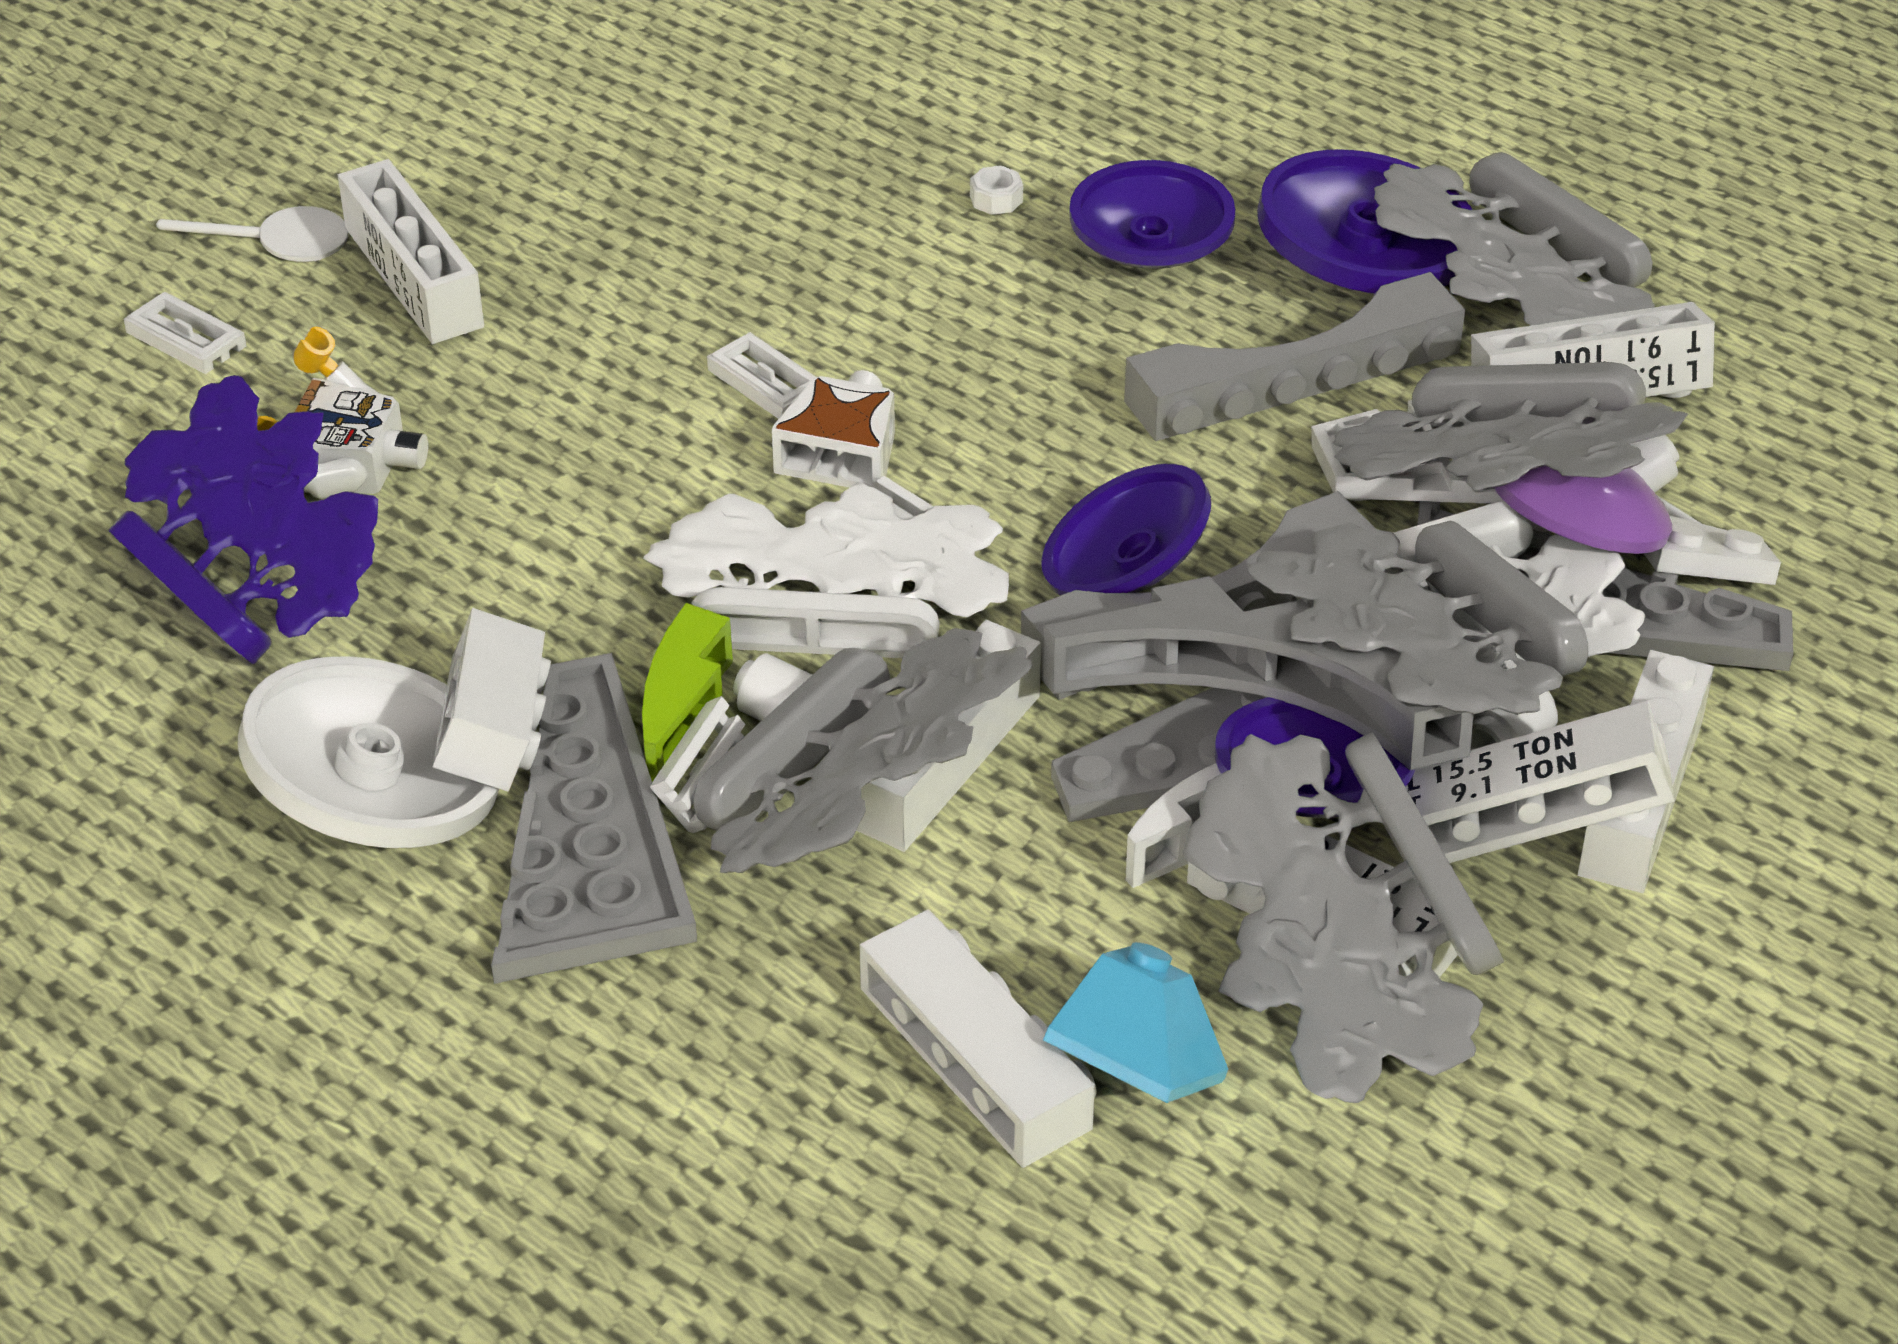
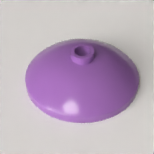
(1603, 513)

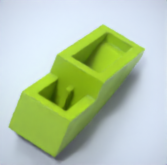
(682, 679)

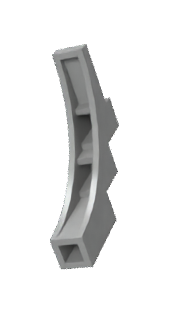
(1205, 639)

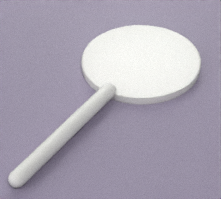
(290, 234)

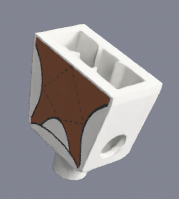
(837, 431)

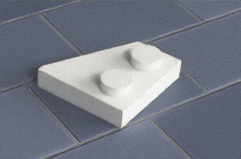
(1715, 553)

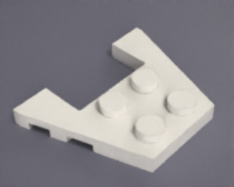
(1424, 483)

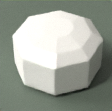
(996, 190)

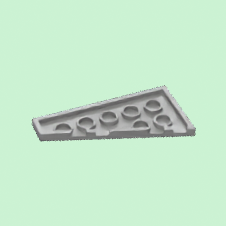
(1687, 622)
(1145, 758)
(590, 839)

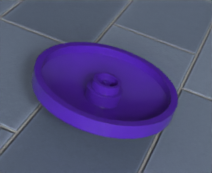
(1325, 222)

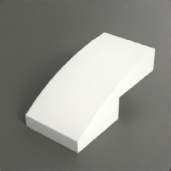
(1161, 832)

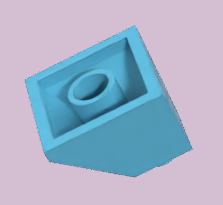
(1141, 1024)

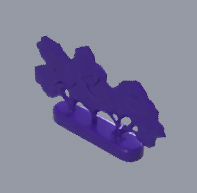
(249, 497)

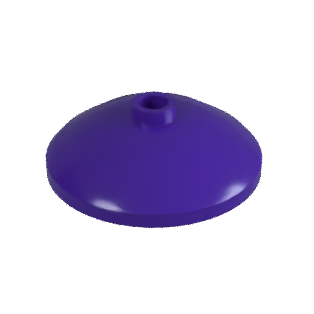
(1152, 213)
(1128, 531)
(1279, 723)

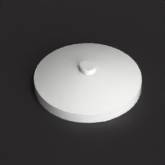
(354, 753)

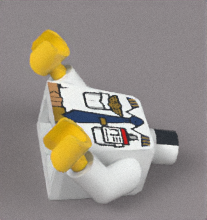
(359, 425)

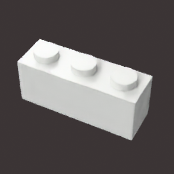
(492, 701)

